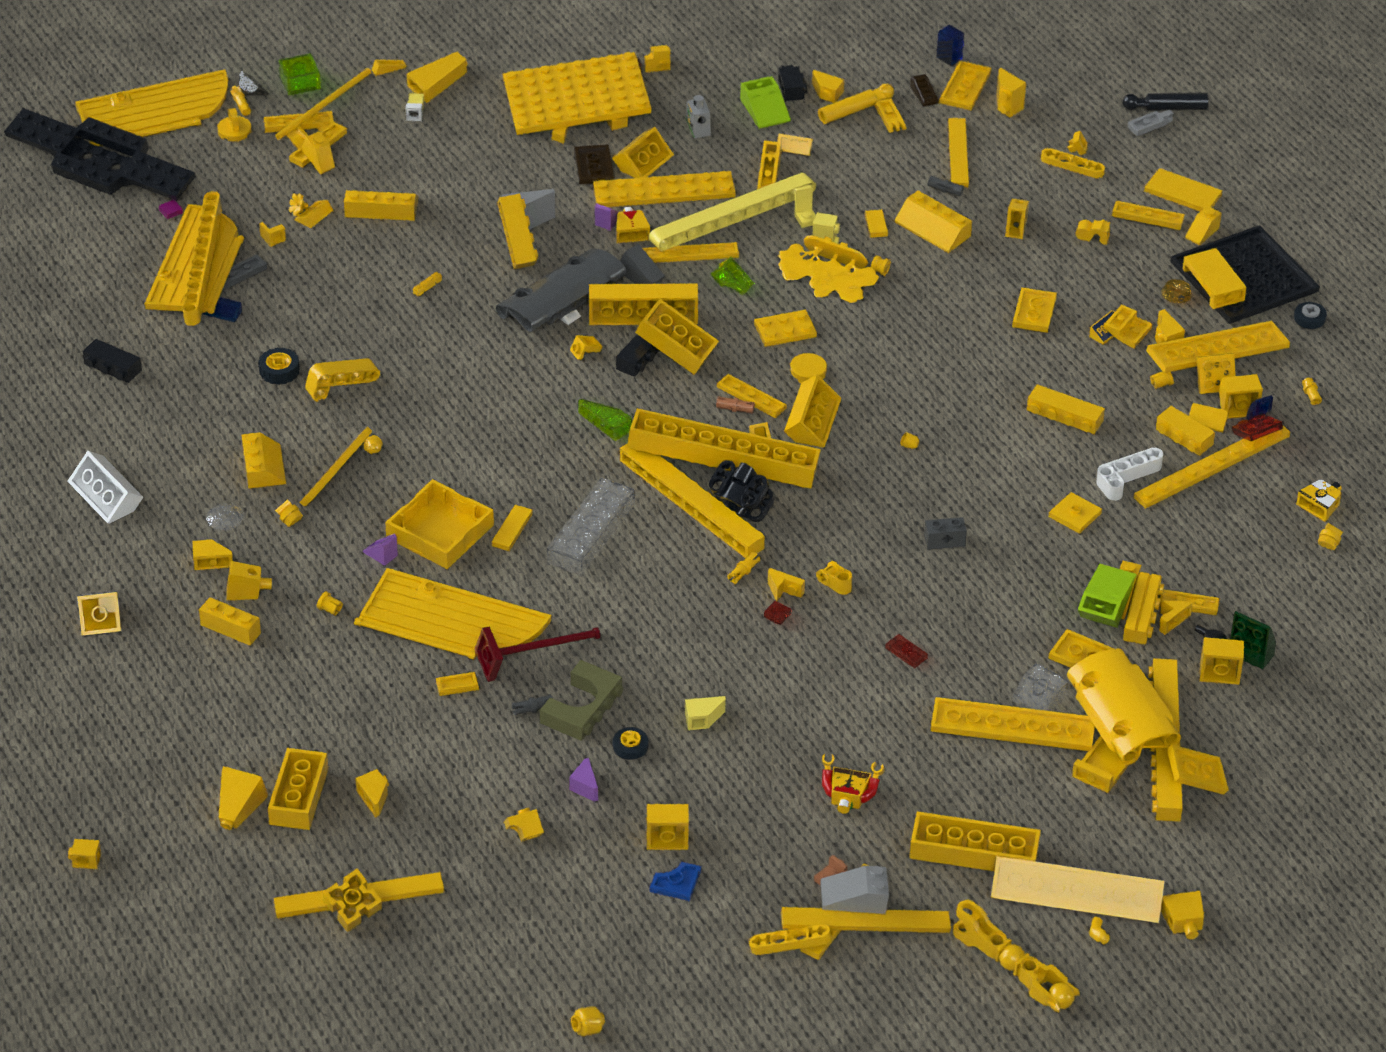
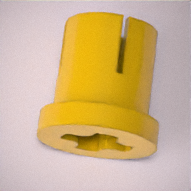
(1161, 379)
(329, 604)

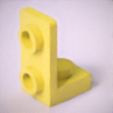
(803, 206)

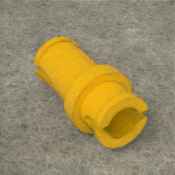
(1311, 389)

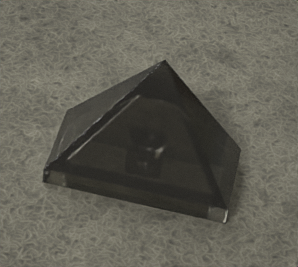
(251, 86)

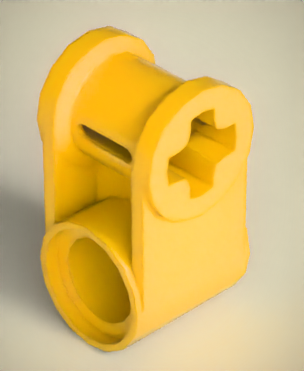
(836, 578)

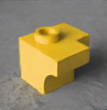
(657, 59)
(526, 824)

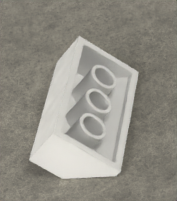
(104, 487)

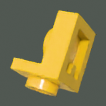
(584, 344)

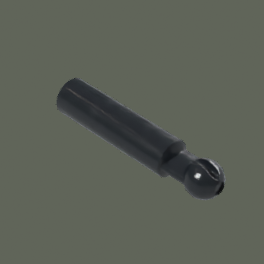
(1167, 101)

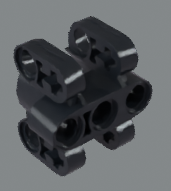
(742, 490)

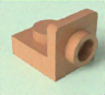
(835, 867)

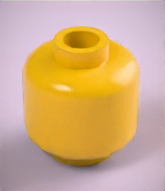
(587, 1021)

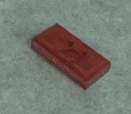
(906, 651)

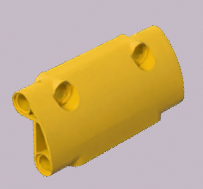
(1122, 704)

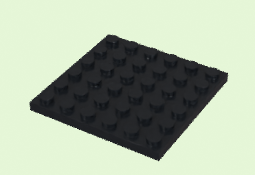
(1264, 268)

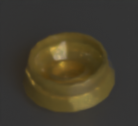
(1177, 291)

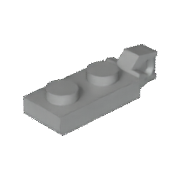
(1150, 122)

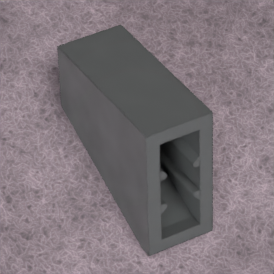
(640, 267)

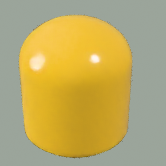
(909, 441)

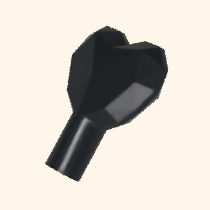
(1210, 633)

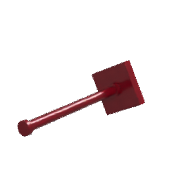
(491, 655)

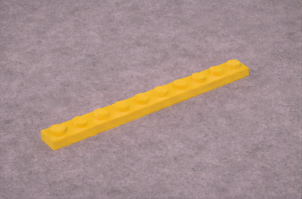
(1206, 467)

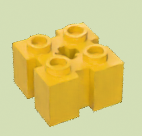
(353, 887)

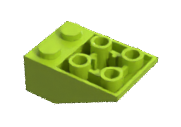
(764, 102)
(1106, 595)

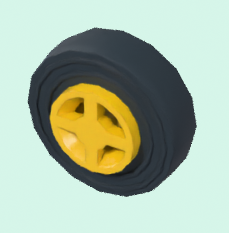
(630, 743)

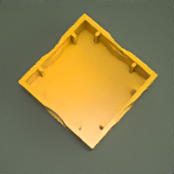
(440, 524)

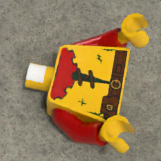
(849, 785)

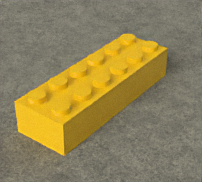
(632, 302)
(970, 841)

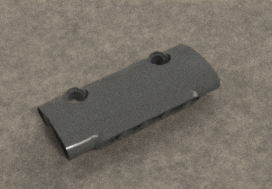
(561, 289)

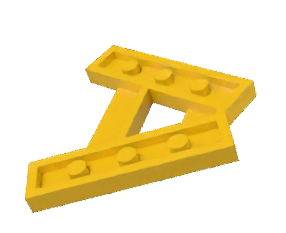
(321, 120)

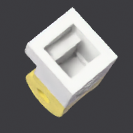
(415, 104)

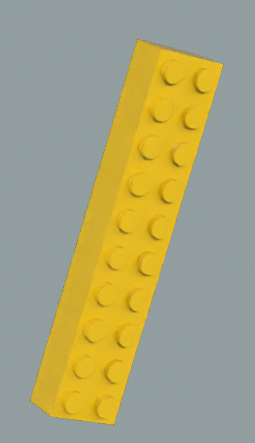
(714, 444)

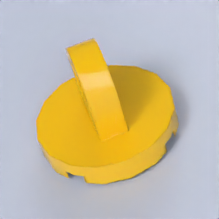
(234, 127)

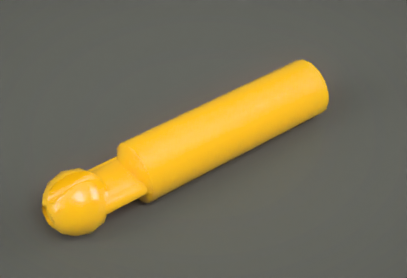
(854, 103)

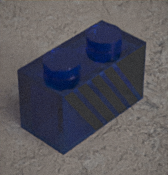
(950, 45)

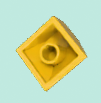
(99, 613)

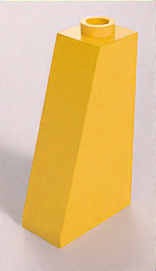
(437, 75)

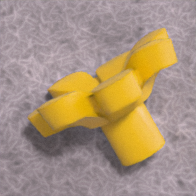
(297, 204)

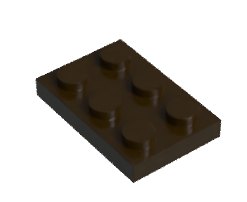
(593, 163)

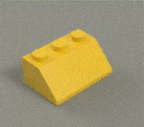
(643, 154)
(262, 461)

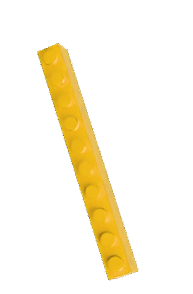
(694, 500)
(1166, 791)

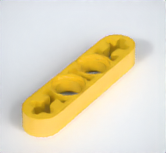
(1090, 168)
(790, 941)

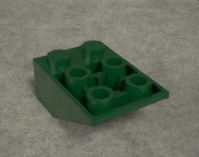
(1257, 638)

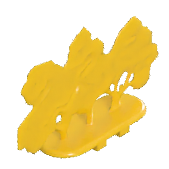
(831, 274)

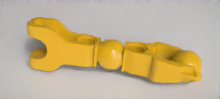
(1030, 971)

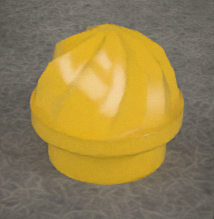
(373, 444)

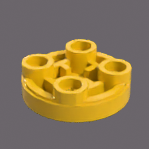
(807, 365)

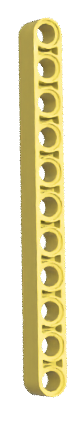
(728, 212)

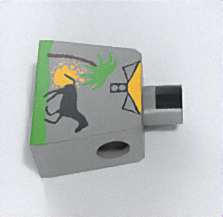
(698, 109)

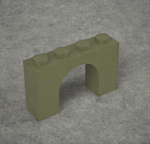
(580, 720)

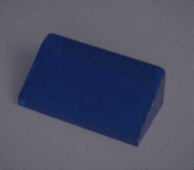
(226, 310)

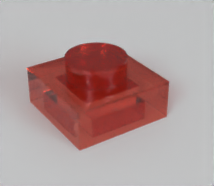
(777, 612)

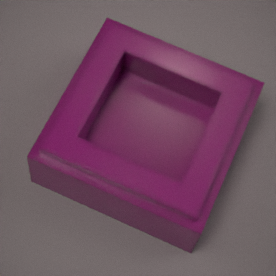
(170, 209)

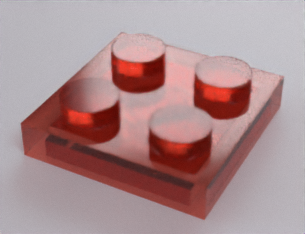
(1257, 427)

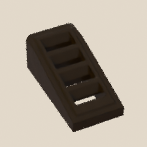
(922, 89)

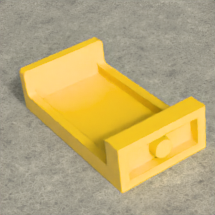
(1216, 277)
(1099, 767)

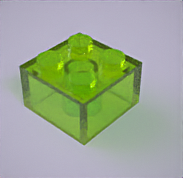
(299, 74)

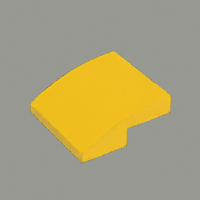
(1127, 326)

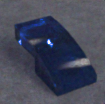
(1260, 406)

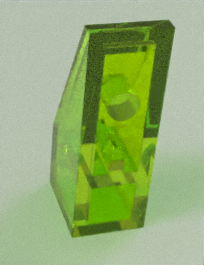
(606, 418)

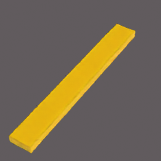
(386, 890)
(858, 921)

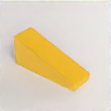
(386, 66)
(559, 134)

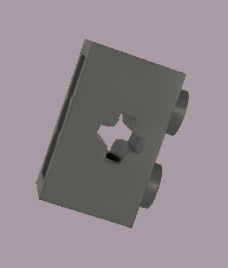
(945, 533)

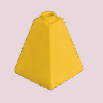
(239, 796)

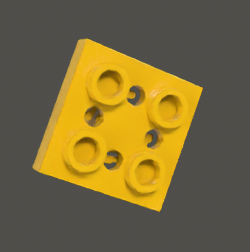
(1206, 367)

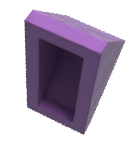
(605, 217)
(383, 549)
(583, 781)

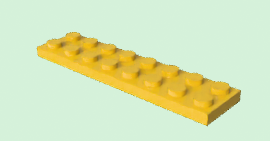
(664, 189)
(1241, 341)
(1012, 724)
(1077, 889)

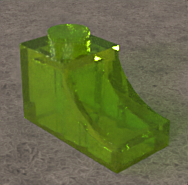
(732, 275)

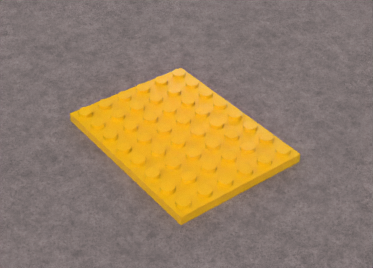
(576, 93)

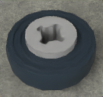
(1310, 315)

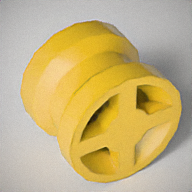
(881, 265)

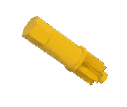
(240, 100)

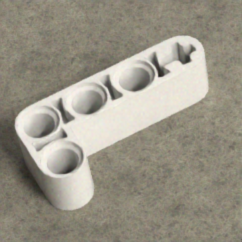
(1114, 474)

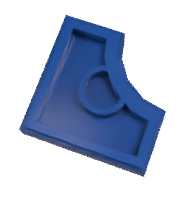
(677, 883)

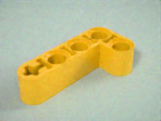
(339, 373)

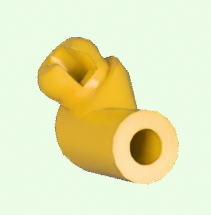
(1097, 932)

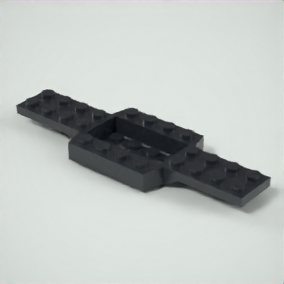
(69, 147)

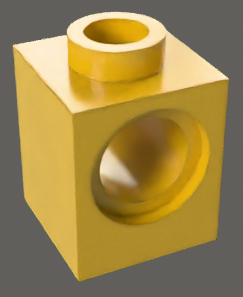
(85, 853)

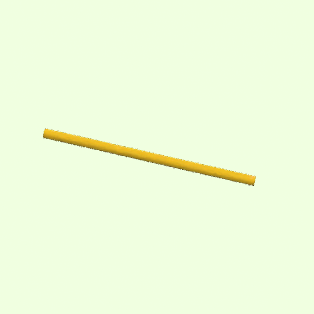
(322, 104)

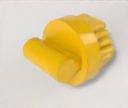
(289, 513)
(1330, 537)

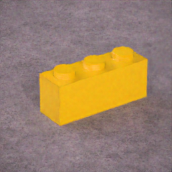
(1185, 430)
(229, 621)

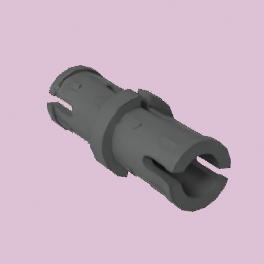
(945, 185)
(532, 704)

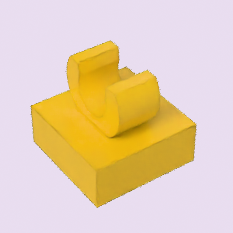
(1078, 143)

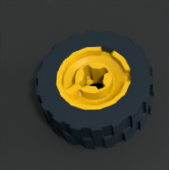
(279, 366)

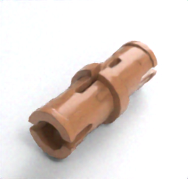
(735, 404)

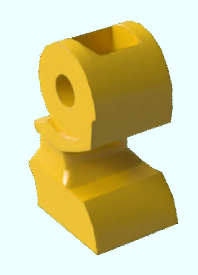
(1087, 230)

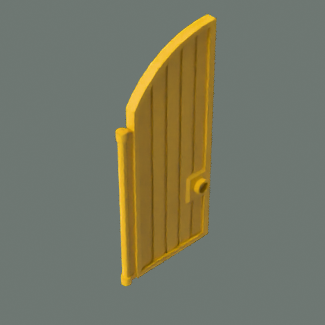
(159, 106)
(171, 280)
(446, 615)

